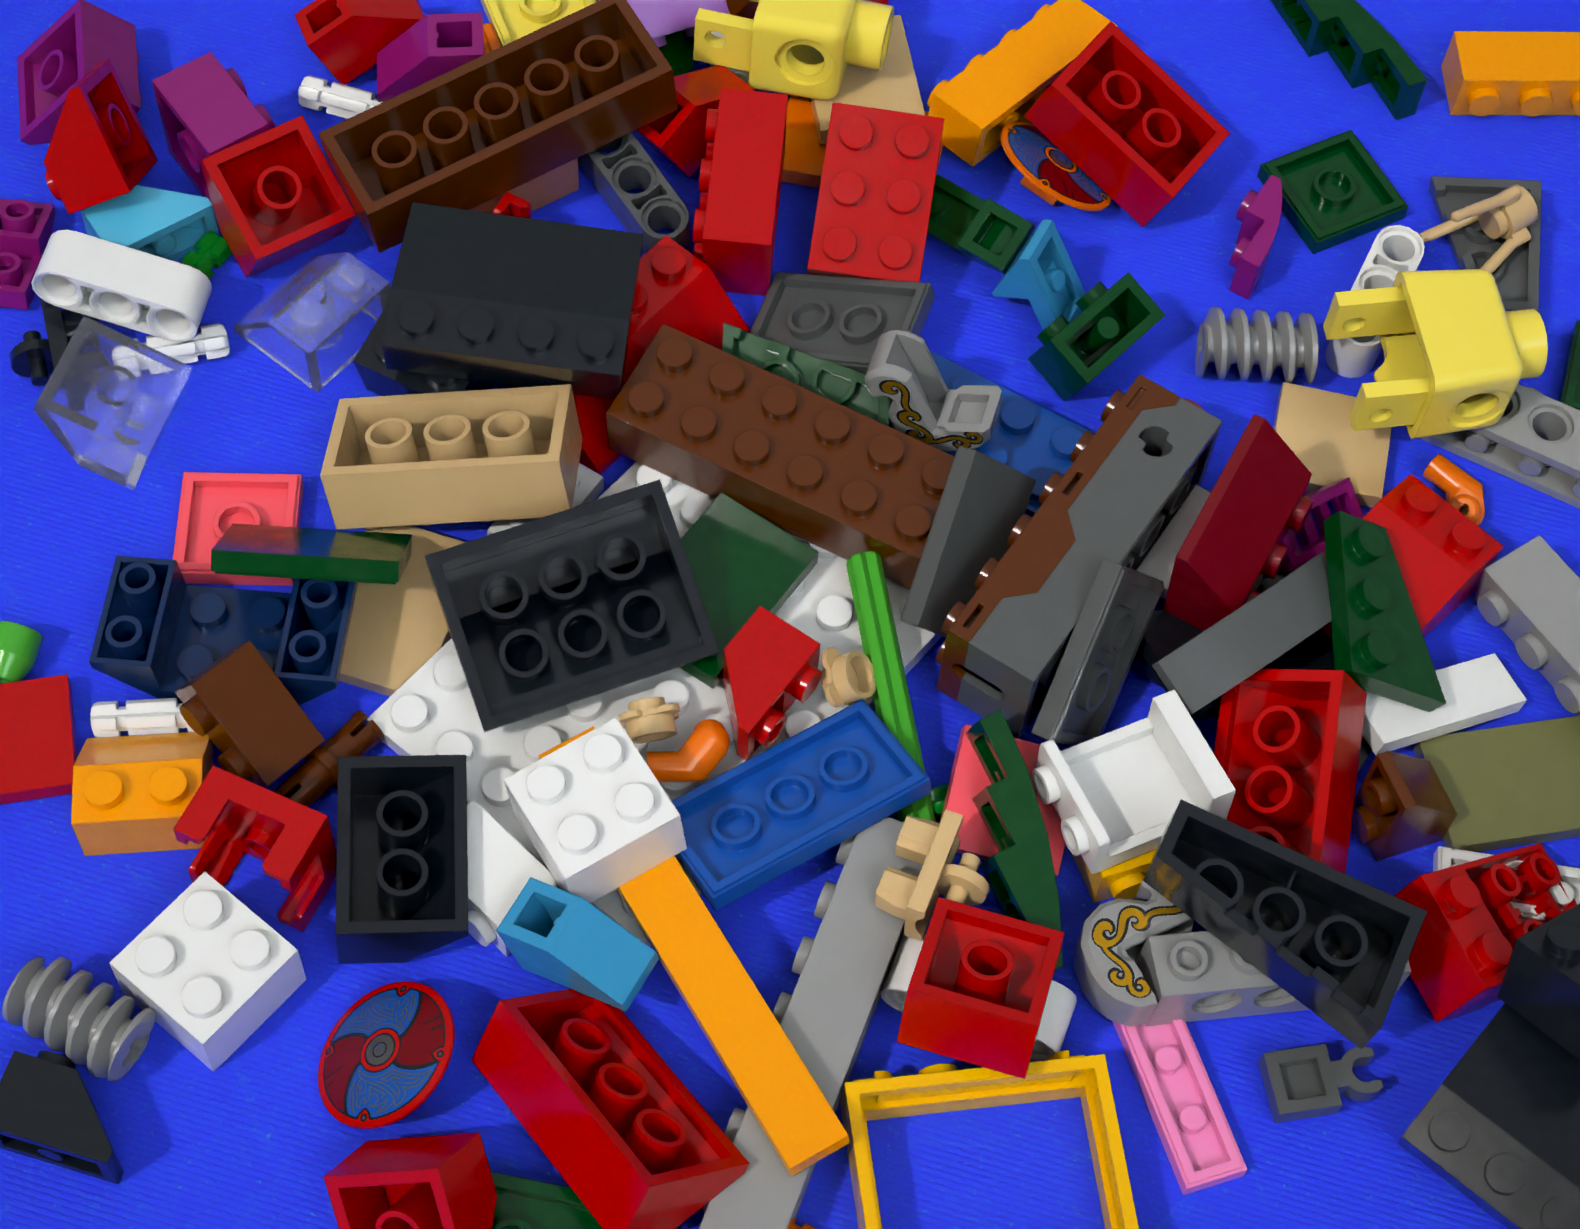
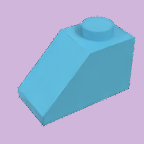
(152, 221)

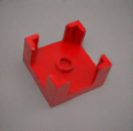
(267, 826)

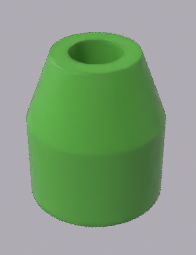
(17, 650)

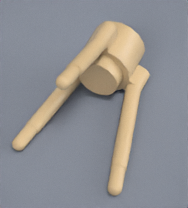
(1499, 216)

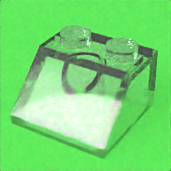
(318, 317)
(111, 401)

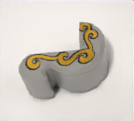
(922, 402)
(1110, 946)

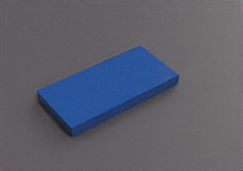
(794, 803)

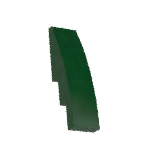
(1358, 48)
(1023, 869)

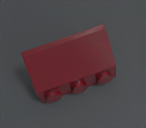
(1240, 529)

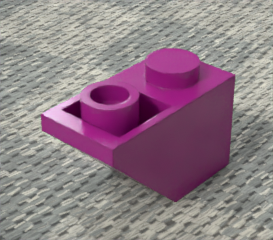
(427, 51)

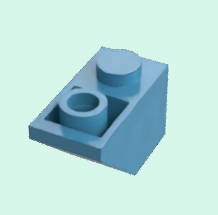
(575, 945)

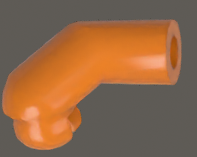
(1459, 487)
(695, 758)

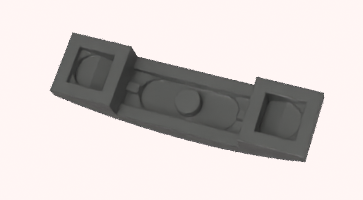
(1249, 636)

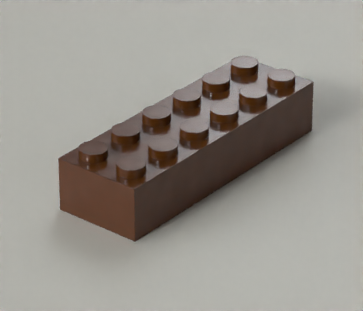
(501, 118)
(779, 452)

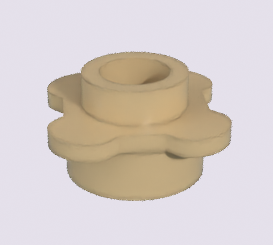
(846, 677)
(650, 720)

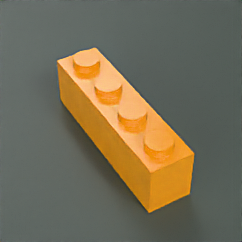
(1513, 73)
(1011, 77)

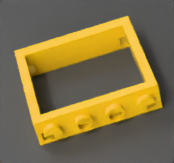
(946, 1089)

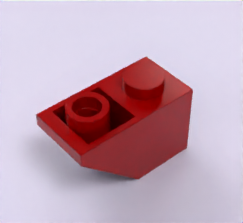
(352, 31)
(682, 133)
(764, 675)

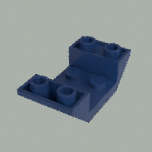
(166, 632)

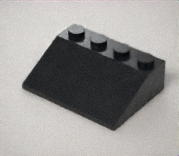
(512, 300)
(571, 605)
(1508, 1126)

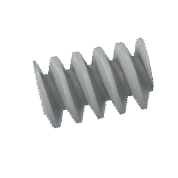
(1257, 344)
(78, 1021)

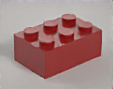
(1126, 124)
(741, 189)
(875, 194)

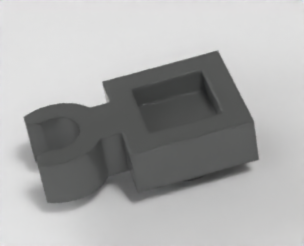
(1309, 1085)

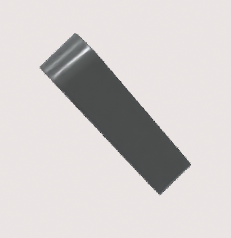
(642, 212)

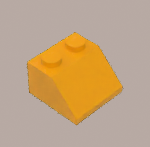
(136, 790)

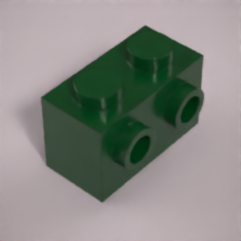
(1096, 337)

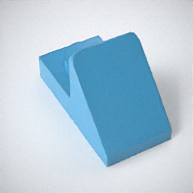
(1043, 276)

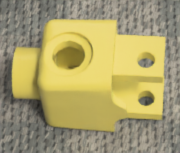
(797, 43)
(1445, 350)

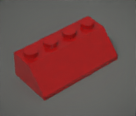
(670, 291)
(1294, 758)
(606, 1110)

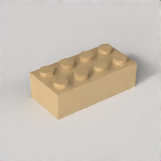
(452, 457)

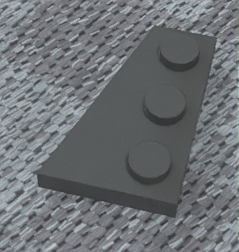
(1519, 273)

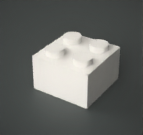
(596, 812)
(209, 970)

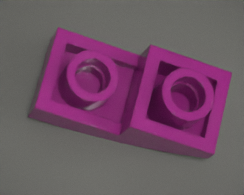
(1260, 220)
(23, 238)

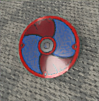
(386, 1055)

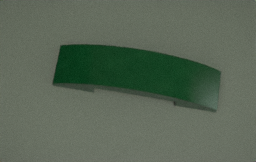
(976, 226)

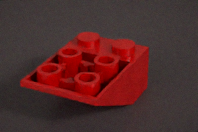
(1474, 927)

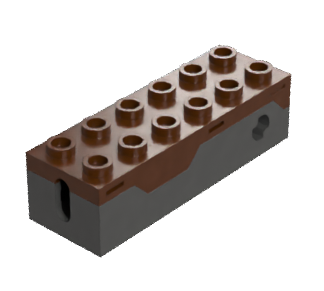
(1105, 506)

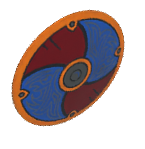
(1049, 170)

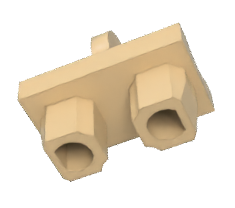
(935, 848)

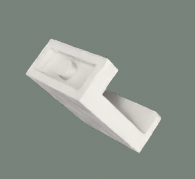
(1128, 782)

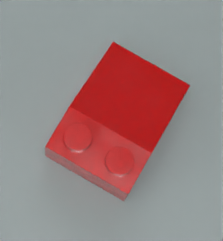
(1435, 549)

